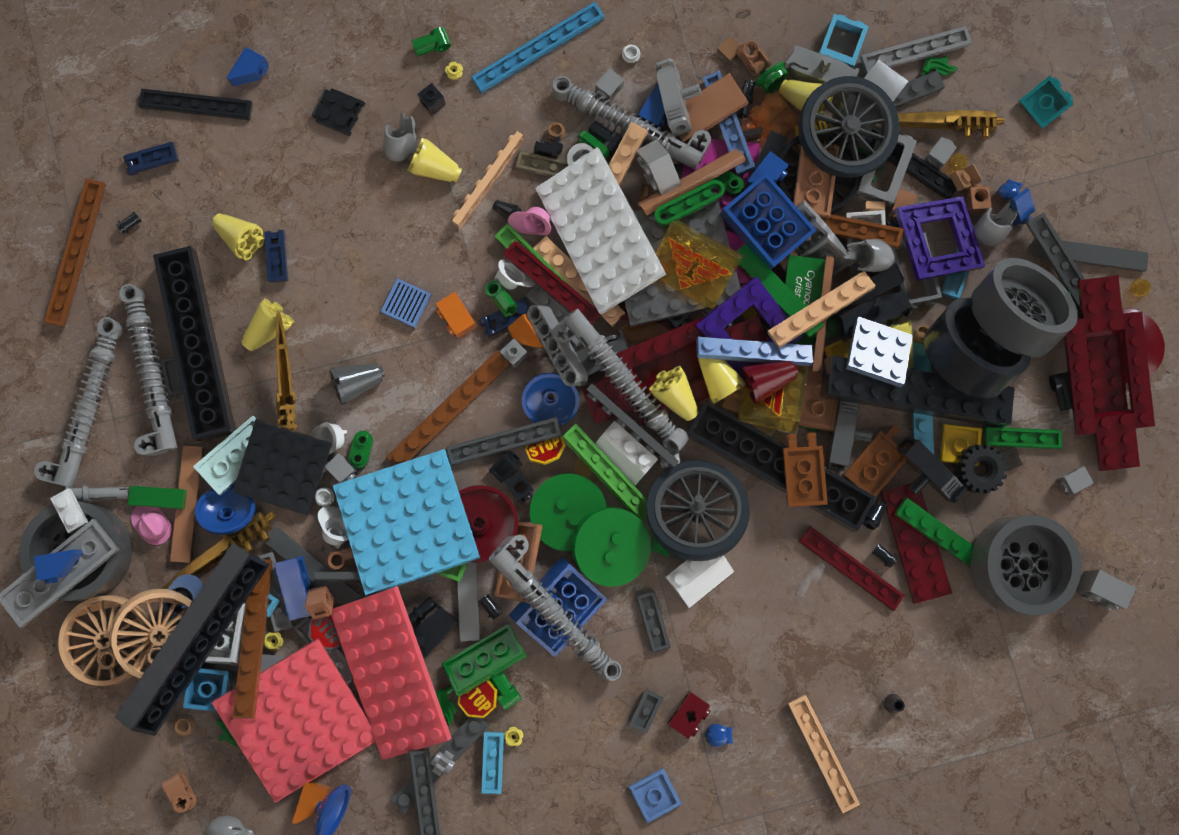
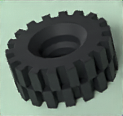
(994, 468)

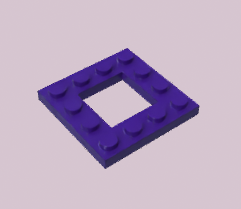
(924, 266)
(750, 294)

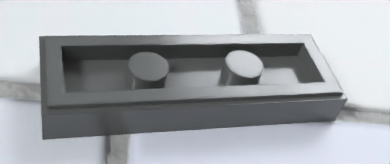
(653, 621)

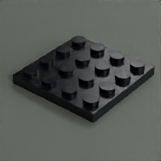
(282, 467)

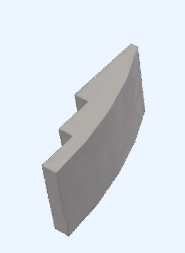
(886, 79)
(822, 241)

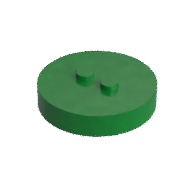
(560, 507)
(611, 546)

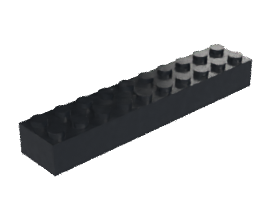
(194, 344)
(921, 394)
(764, 459)
(192, 641)

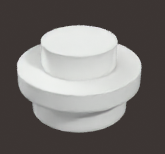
(631, 54)
(324, 497)

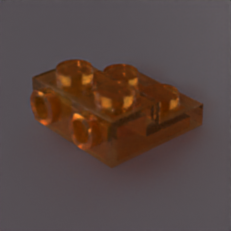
(773, 115)

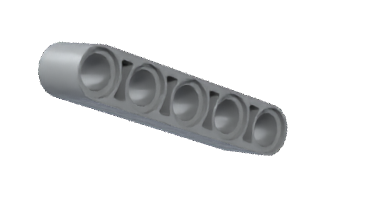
(560, 353)

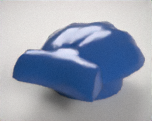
(1009, 189)
(719, 735)

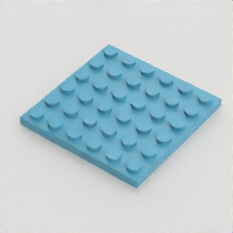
(405, 522)

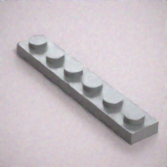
(918, 49)

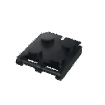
(337, 110)

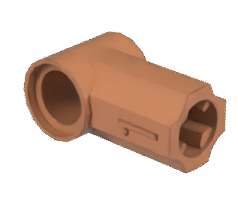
(347, 558)

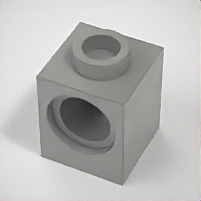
(609, 85)
(940, 153)
(514, 353)
(341, 468)
(1075, 481)

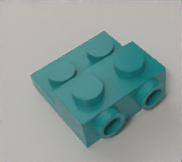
(1047, 101)

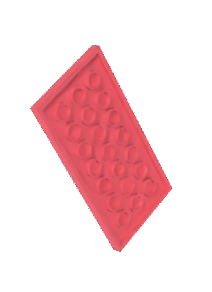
(390, 673)

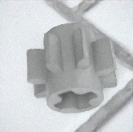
(443, 763)

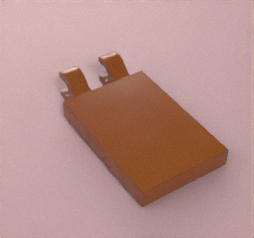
(877, 463)
(804, 472)

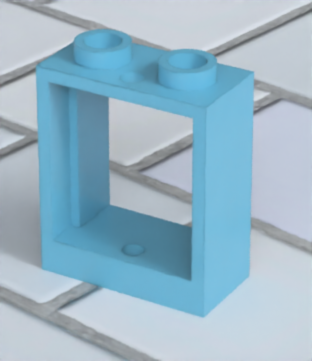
(853, 26)

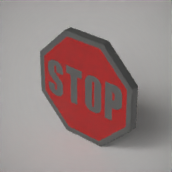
(326, 632)

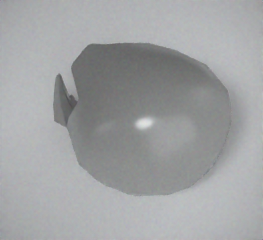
(399, 145)
(992, 231)
(873, 253)
(227, 826)

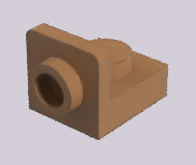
(966, 178)

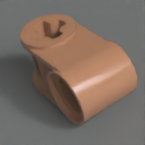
(756, 61)
(177, 790)

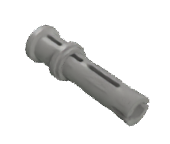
(86, 494)

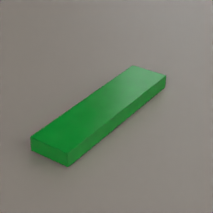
(1023, 438)

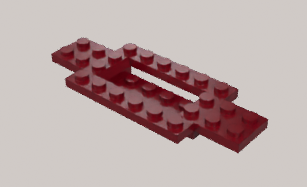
(665, 353)
(1098, 374)

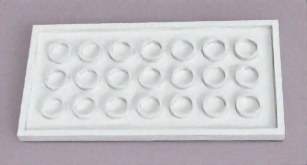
(600, 231)

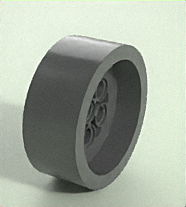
(1023, 307)
(48, 532)
(1051, 584)

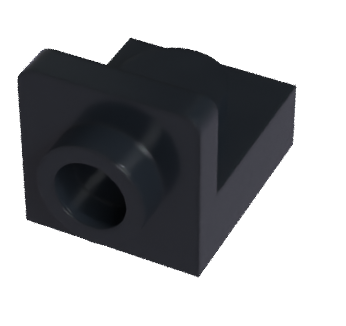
(546, 149)
(505, 466)

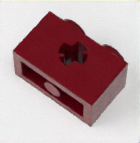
(679, 719)

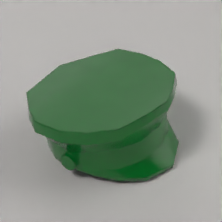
(772, 78)

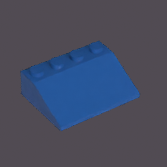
(767, 221)
(573, 592)

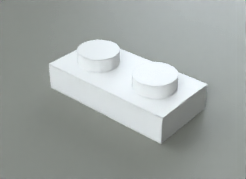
(69, 510)

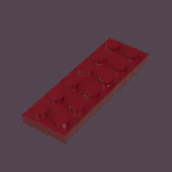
(917, 553)

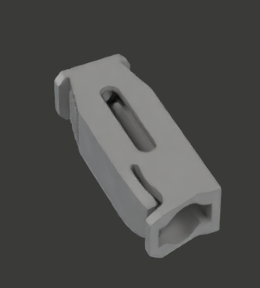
(816, 67)
(675, 97)

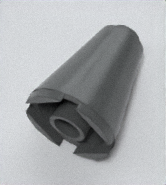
(355, 380)

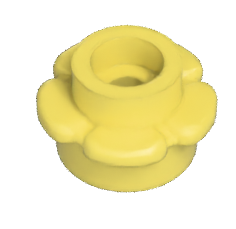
(454, 75)
(268, 641)
(508, 736)

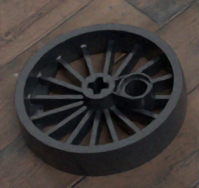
(828, 137)

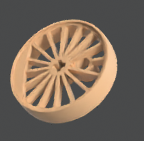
(153, 595)
(88, 607)

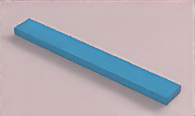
(537, 47)

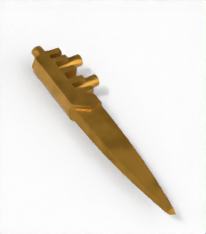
(958, 119)
(285, 397)
(256, 527)

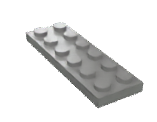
(29, 598)

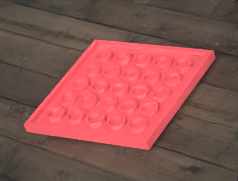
(301, 721)

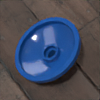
(541, 407)
(213, 509)
(331, 810)

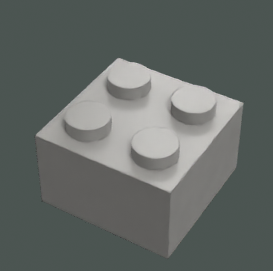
(658, 167)
(1105, 590)

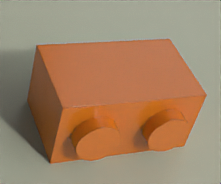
(455, 314)

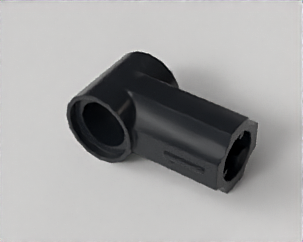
(605, 136)
(1060, 385)

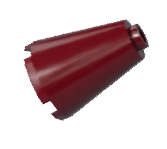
(768, 378)

